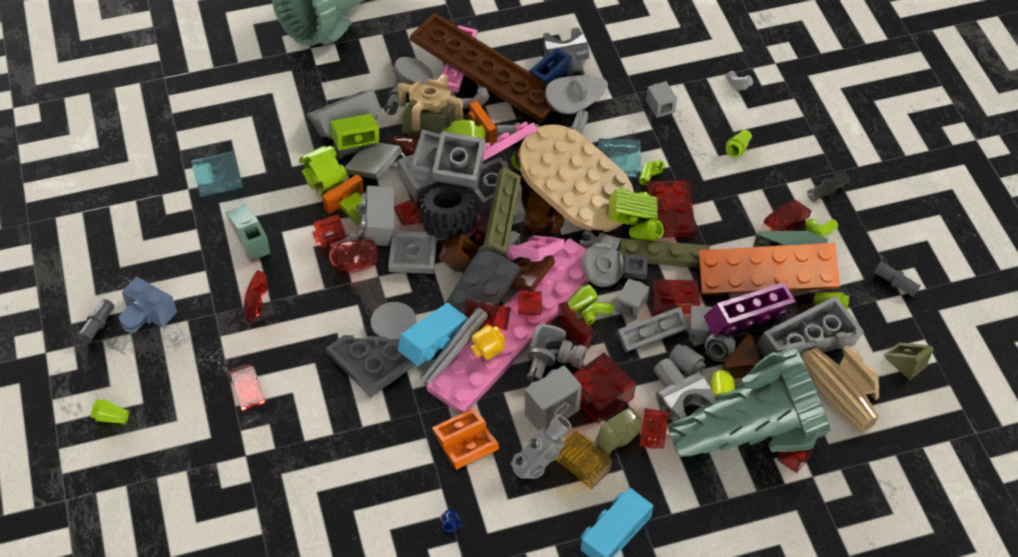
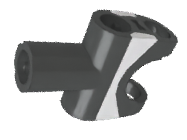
(574, 47)

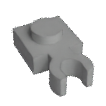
(614, 241)

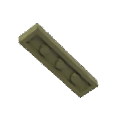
(502, 211)
(663, 252)

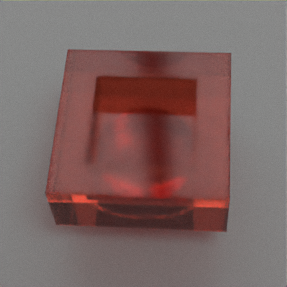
(529, 303)

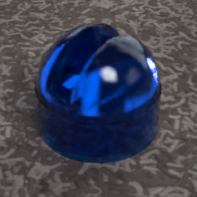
(450, 520)

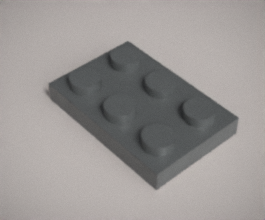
(484, 280)

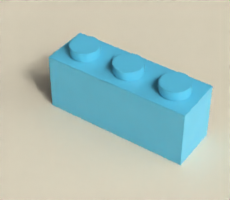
(431, 334)
(616, 525)

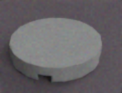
(412, 70)
(602, 264)
(392, 320)

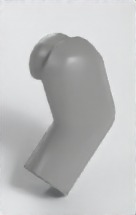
(739, 83)
(481, 97)

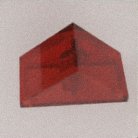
(246, 386)

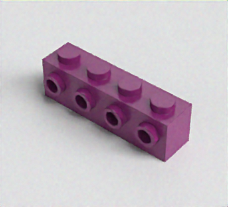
(749, 309)

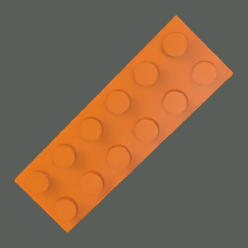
(760, 267)

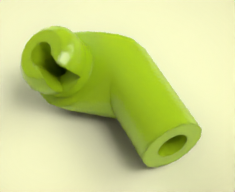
(594, 309)

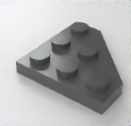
(369, 361)

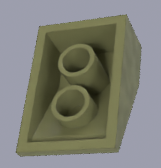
(428, 121)

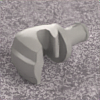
(544, 339)

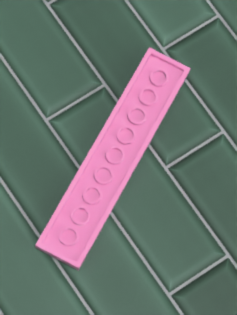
(471, 377)

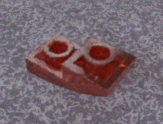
(408, 212)
(786, 216)
(253, 302)
(576, 328)

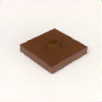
(531, 272)

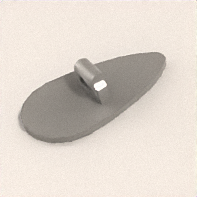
(574, 93)

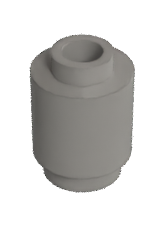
(687, 360)

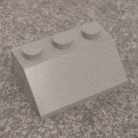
(357, 104)

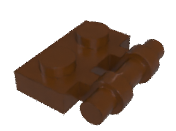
(537, 216)

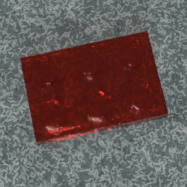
(673, 207)

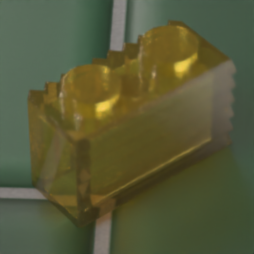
(584, 459)

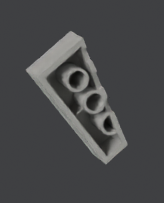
(821, 327)

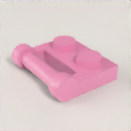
(535, 248)

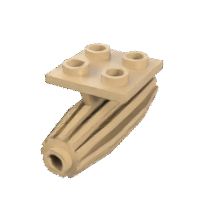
(845, 385)

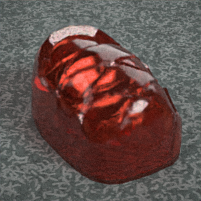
(354, 256)

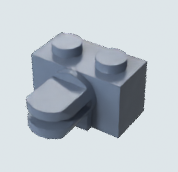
(146, 305)

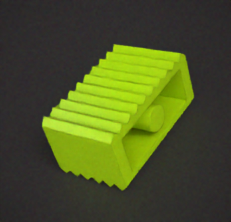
(354, 131)
(632, 207)

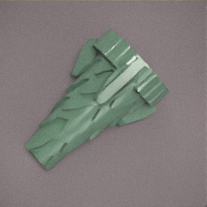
(314, 20)
(770, 402)

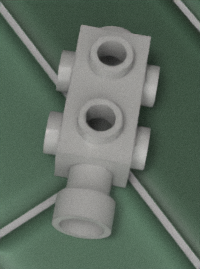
(548, 449)

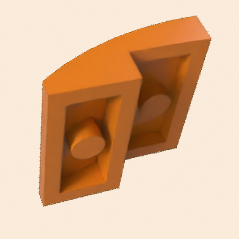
(465, 438)

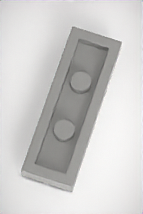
(652, 329)

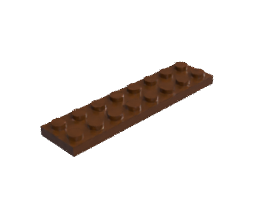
(483, 66)

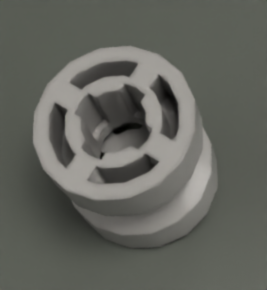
(573, 354)

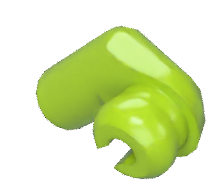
(651, 169)
(821, 230)

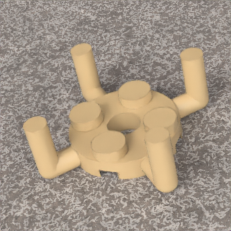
(430, 97)

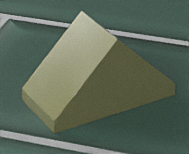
(909, 358)

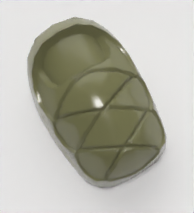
(618, 430)

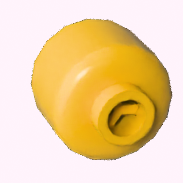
(488, 342)

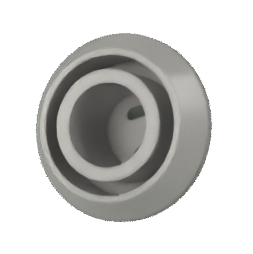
(720, 347)

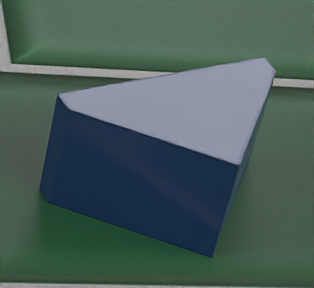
(551, 66)

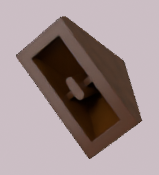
(742, 359)

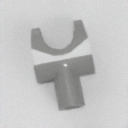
(680, 390)

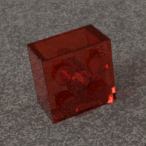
(604, 387)

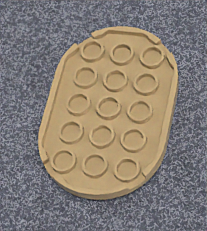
(572, 175)

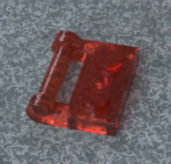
(675, 292)

